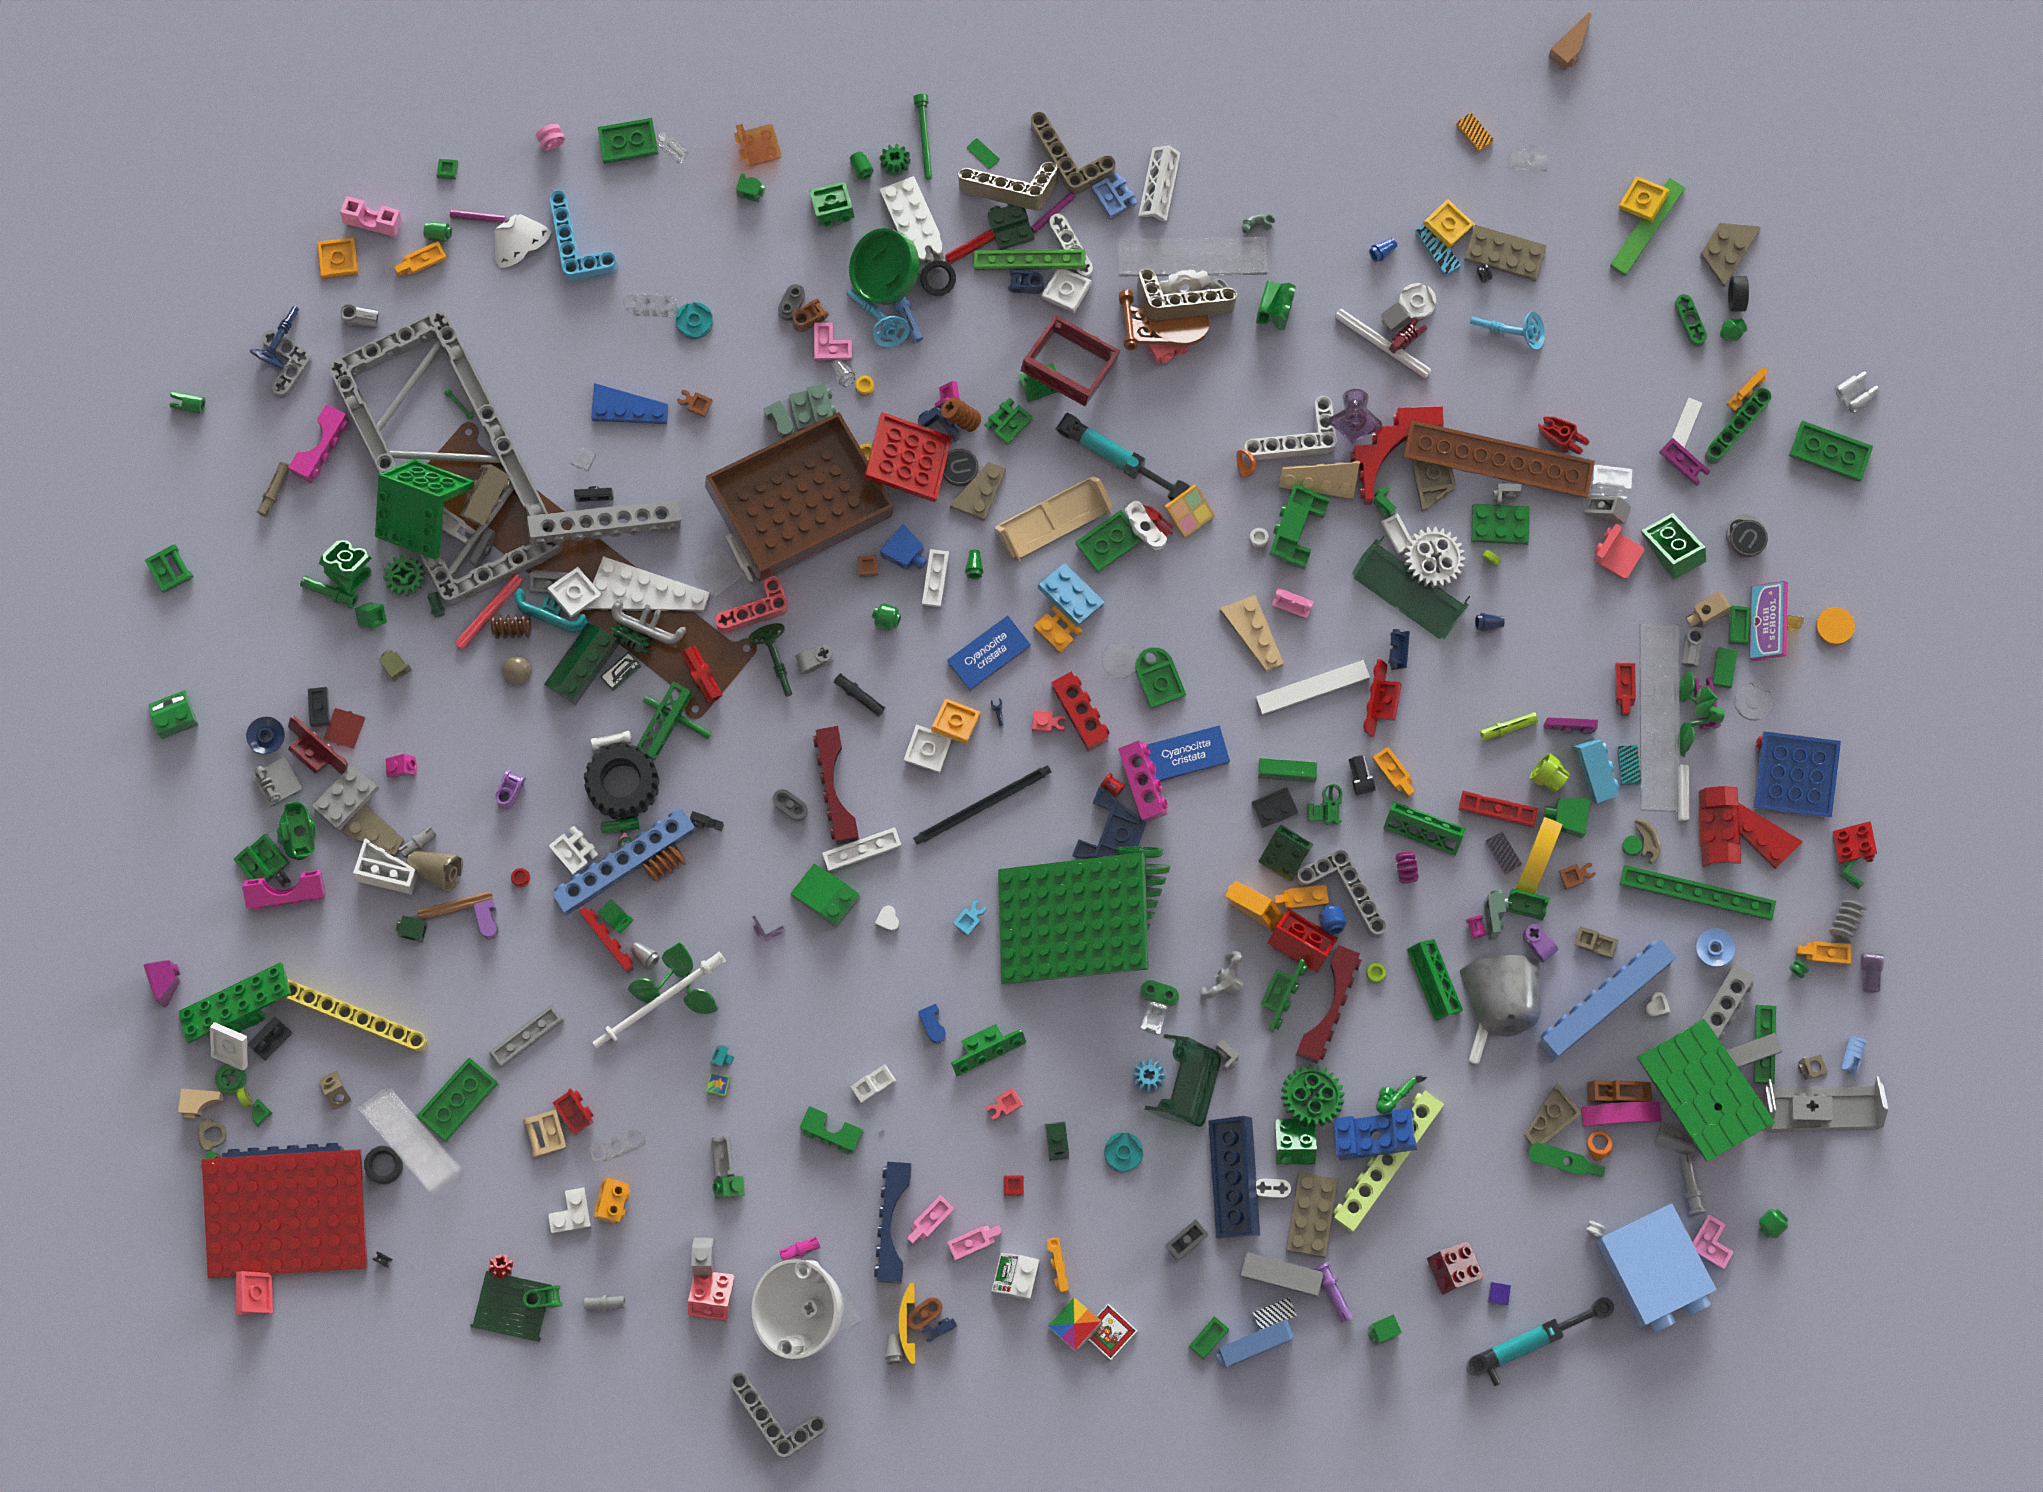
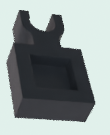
(701, 821)

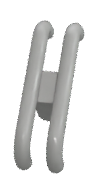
(642, 627)

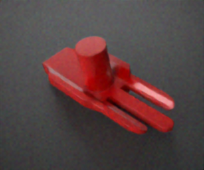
(1157, 517)

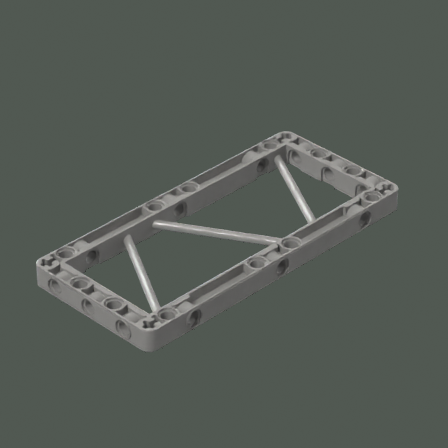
(392, 345)

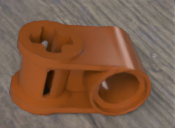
(811, 313)

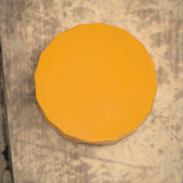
(1835, 626)

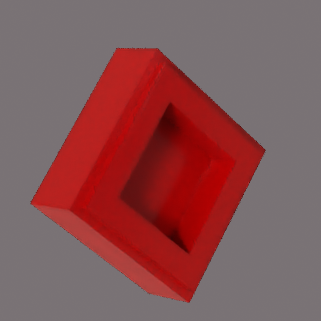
(1013, 1185)

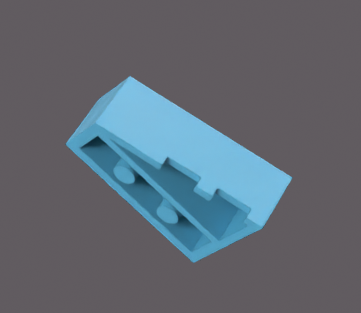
(1597, 769)

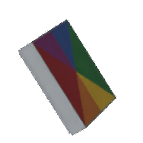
(1075, 1324)

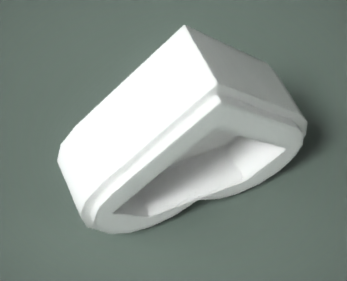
(887, 918)
(1658, 1005)

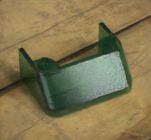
(1193, 1082)

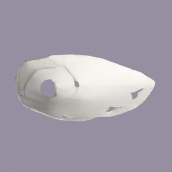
(517, 236)

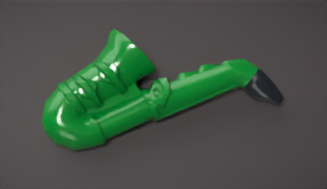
(1389, 1098)

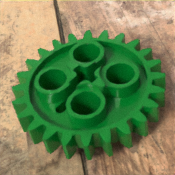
(1326, 1107)

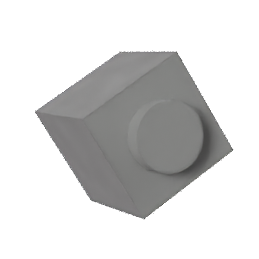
(1395, 317)

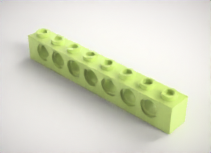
(1351, 1220)

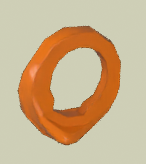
(1243, 468)
(1599, 1154)

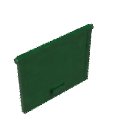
(503, 1308)

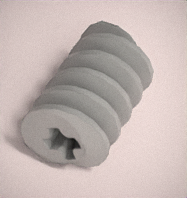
(1846, 919)

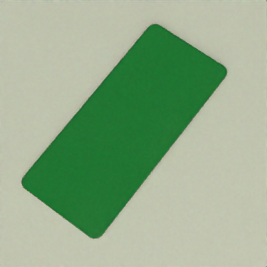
(983, 153)

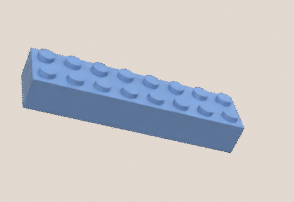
(1604, 1002)

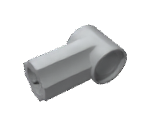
(361, 316)
(1692, 649)

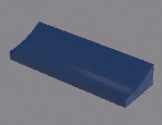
(1234, 1177)

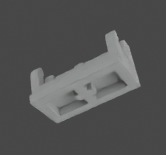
(722, 1156)

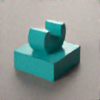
(720, 1056)

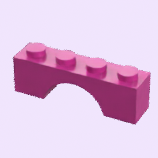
(308, 463)
(259, 893)

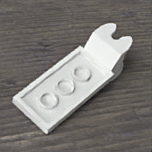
(914, 219)

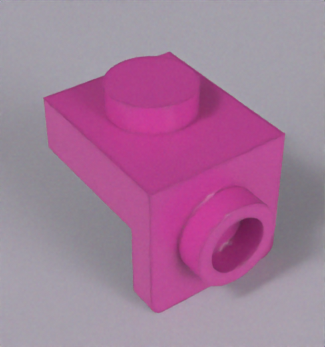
(946, 392)
(401, 765)

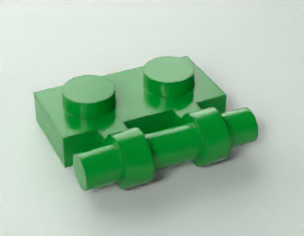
(1012, 425)

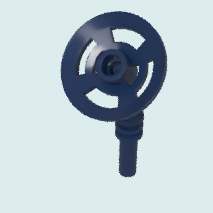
(268, 354)

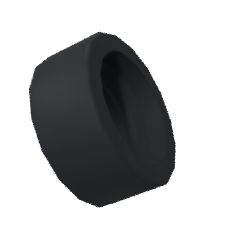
(952, 278)
(1738, 293)
(383, 1179)

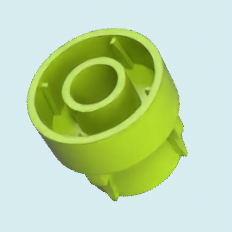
(1549, 773)

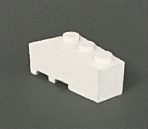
(383, 870)

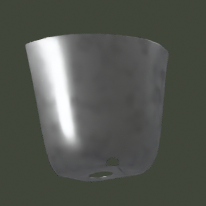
(1503, 988)

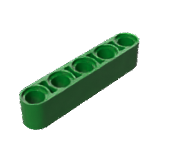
(1741, 418)

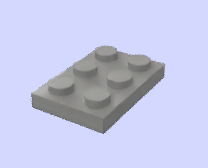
(345, 797)

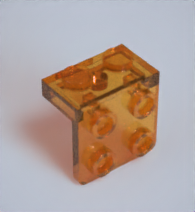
(757, 144)

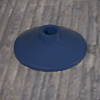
(261, 727)

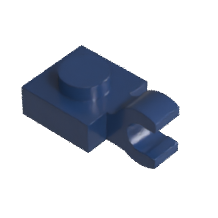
(944, 1326)

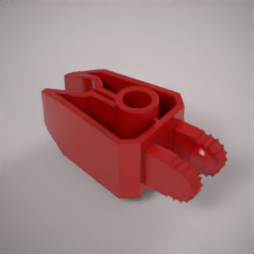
(1562, 435)

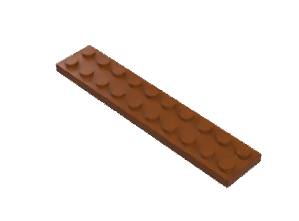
(1498, 459)

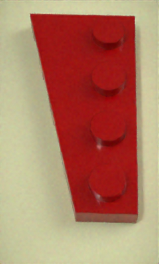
(1765, 837)

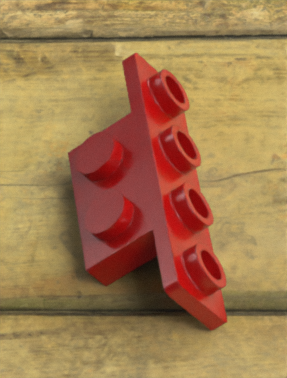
(1383, 699)

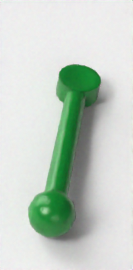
(469, 415)

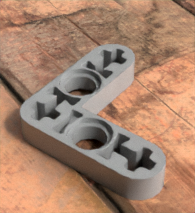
(293, 363)

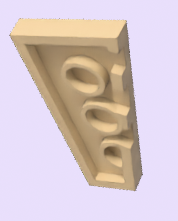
(1328, 479)
(1254, 631)

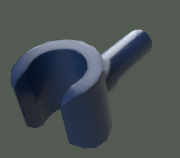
(997, 709)

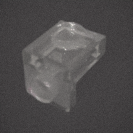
(1154, 1018)

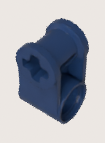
(1024, 282)

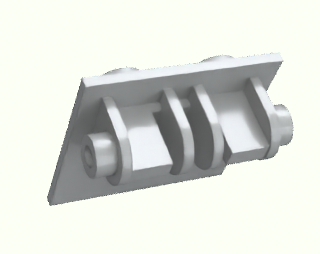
(276, 781)

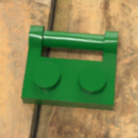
(163, 572)

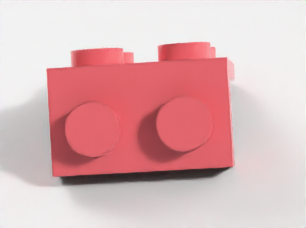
(1618, 553)

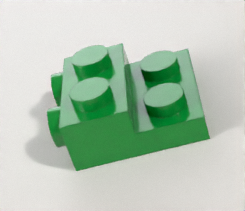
(832, 204)

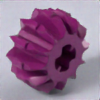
(1407, 867)

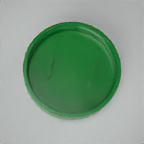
(884, 266)

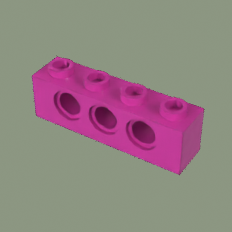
(1129, 755)

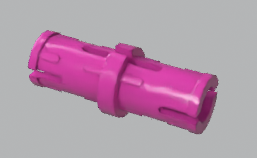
(799, 1249)

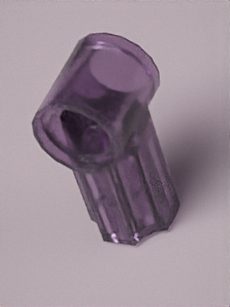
(1872, 967)

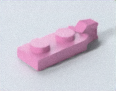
(930, 1219)
(973, 1241)

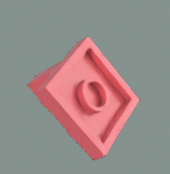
(253, 1293)

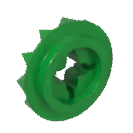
(222, 1082)

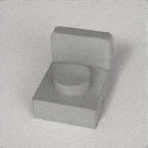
(1510, 491)
(1227, 1051)

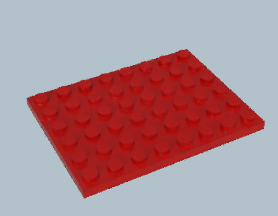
(284, 1213)

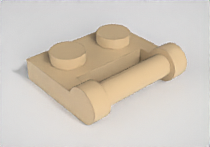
(551, 1133)

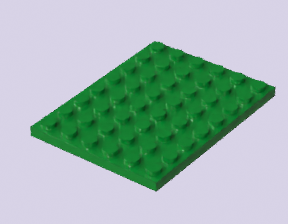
(1073, 919)

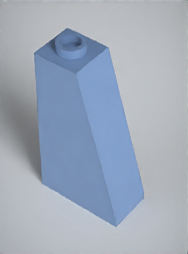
(1255, 1344)

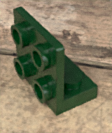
(1285, 852)

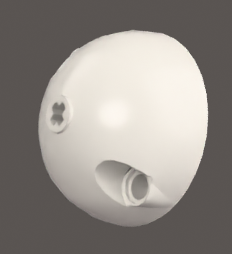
(796, 1308)

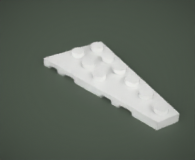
(640, 587)

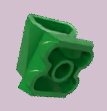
(1276, 304)
(346, 565)

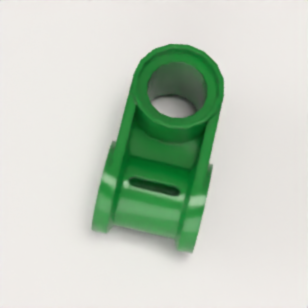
(544, 1297)

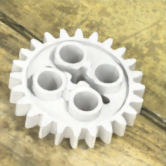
(1417, 559)

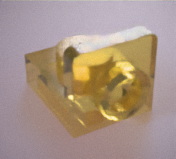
(1794, 622)

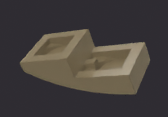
(1595, 942)

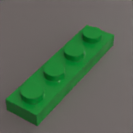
(1765, 1025)

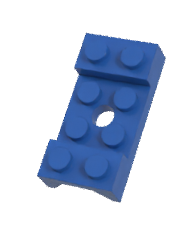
(1355, 1134)

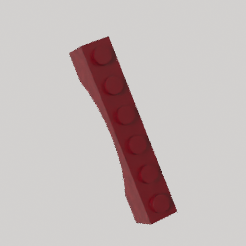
(844, 823)
(1342, 968)

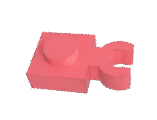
(1044, 721)
(1007, 1102)

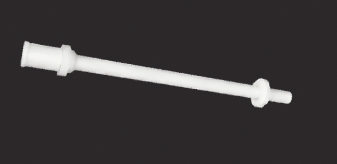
(705, 968)

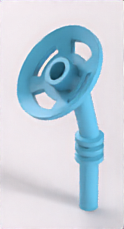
(888, 323)
(1527, 331)

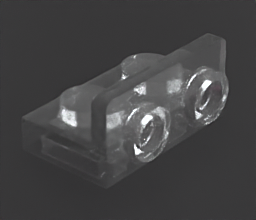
(1611, 481)

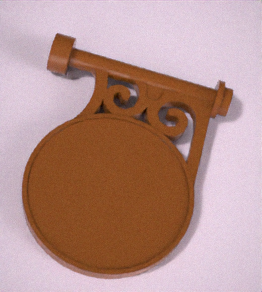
(1172, 332)

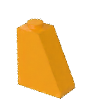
(1254, 905)

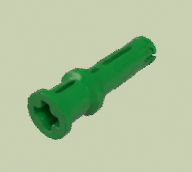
(337, 594)

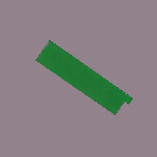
(668, 722)
(1427, 822)
(1432, 980)

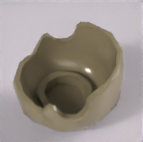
(516, 670)

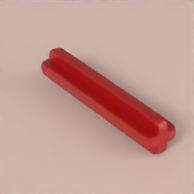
(969, 247)

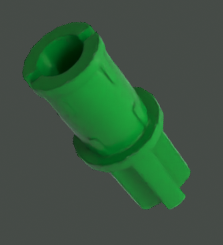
(620, 825)

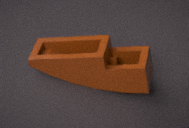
(1619, 1091)

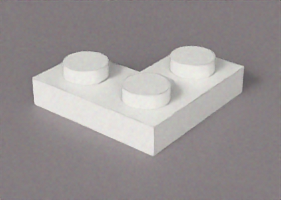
(575, 1217)

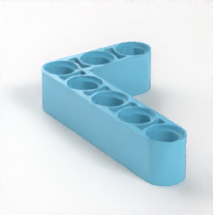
(569, 243)

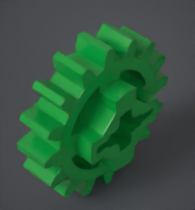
(412, 574)

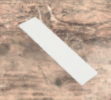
(1687, 421)

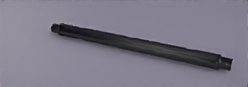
(982, 804)

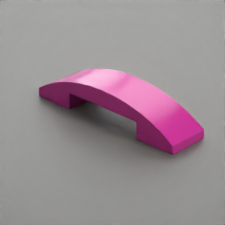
(1621, 1113)

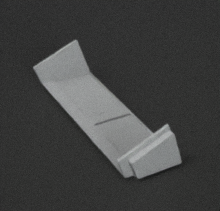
(1852, 1107)

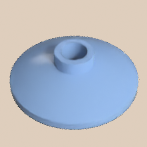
(1722, 941)

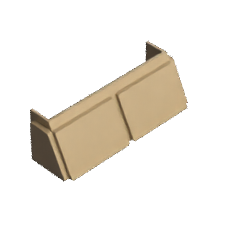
(1054, 517)

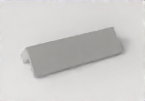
(1282, 1274)

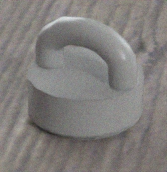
(1218, 283)

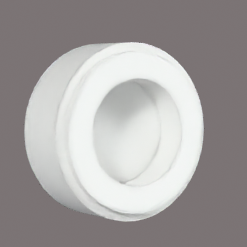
(1259, 537)

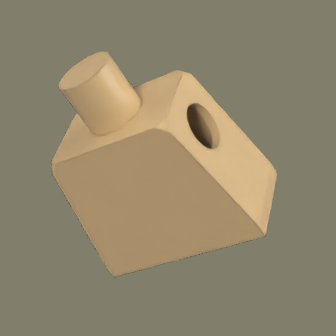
(1716, 606)

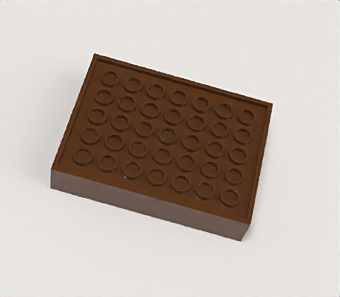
(798, 496)

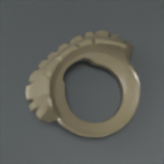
(205, 1143)

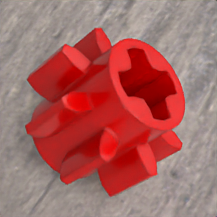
(500, 1266)

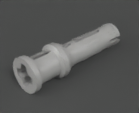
(1693, 1194)

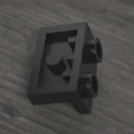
(270, 1038)

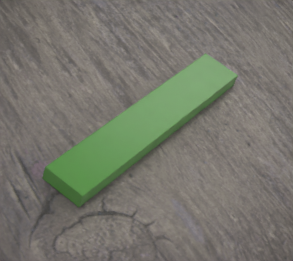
(1644, 231)
(1029, 259)

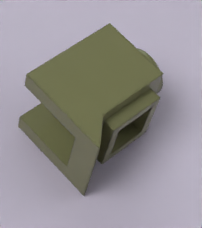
(394, 665)

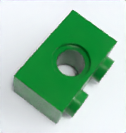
(1384, 1330)

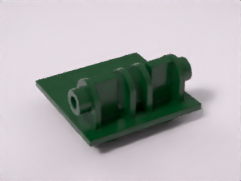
(638, 640)

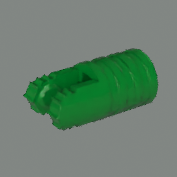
(189, 402)

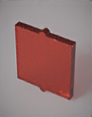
(344, 728)

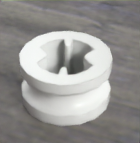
(1595, 1229)

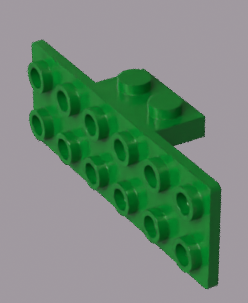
(236, 1005)

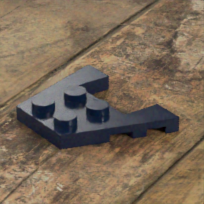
(1121, 829)

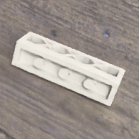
(1163, 182)

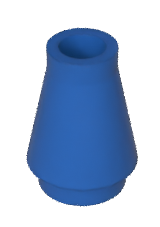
(1381, 250)

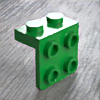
(1295, 1142)

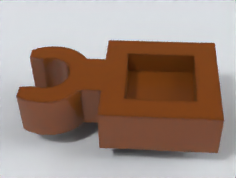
(697, 404)
(1574, 876)

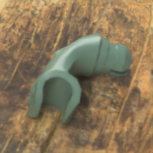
(1265, 220)

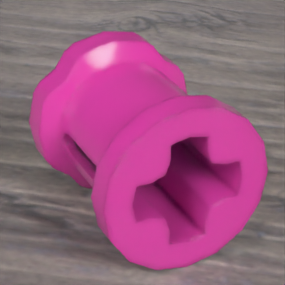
(1476, 920)

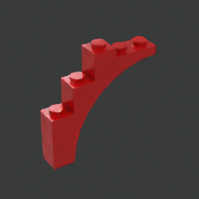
(1386, 441)

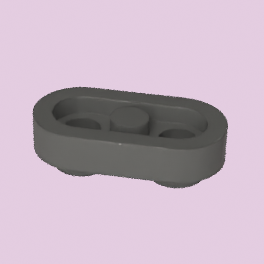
(791, 301)
(791, 804)

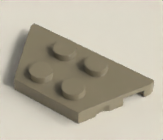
(1727, 248)
(1432, 482)

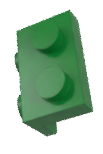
(1033, 388)

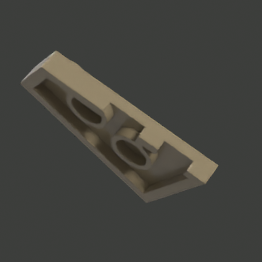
(980, 492)
(373, 828)
(1552, 1117)

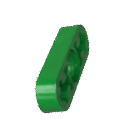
(1687, 327)

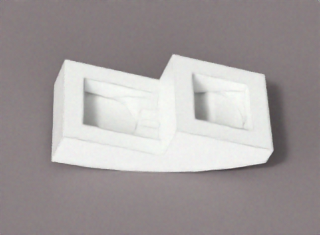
(873, 1083)

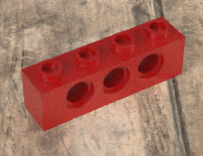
(1090, 739)

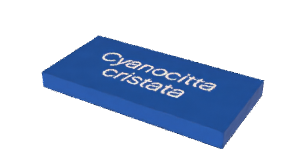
(988, 653)
(1188, 753)

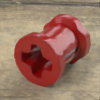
(1106, 783)

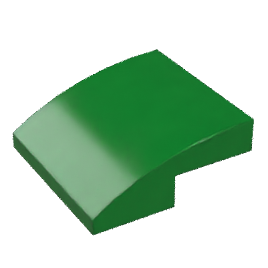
(261, 859)

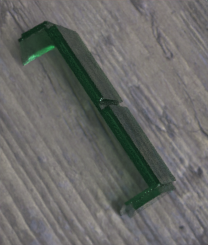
(1390, 580)

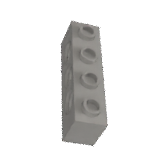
(1735, 976)

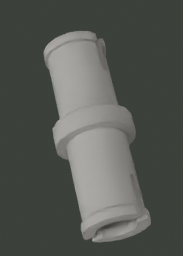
(417, 841)
(604, 1303)

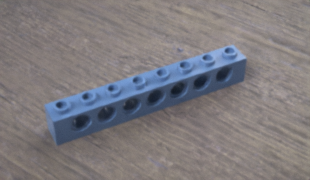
(619, 872)

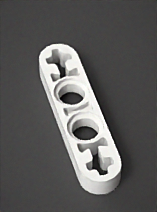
(1073, 244)

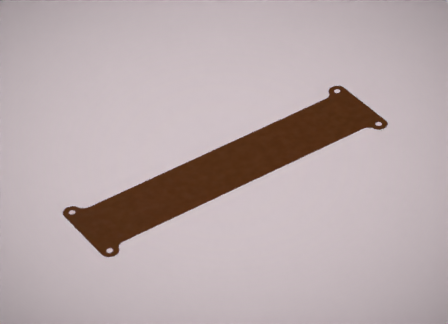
(510, 525)

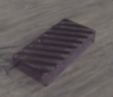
(1503, 853)

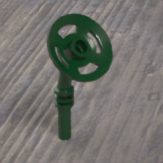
(764, 633)

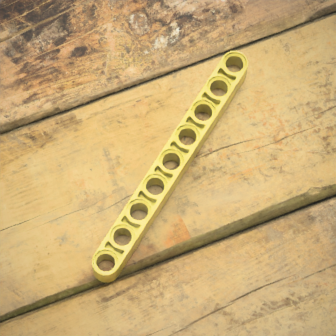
(354, 1017)

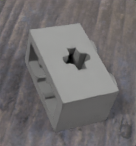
(1801, 1114)

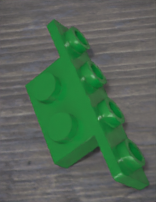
(1280, 991)
(985, 1047)

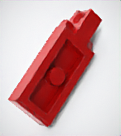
(1625, 686)

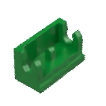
(1527, 904)

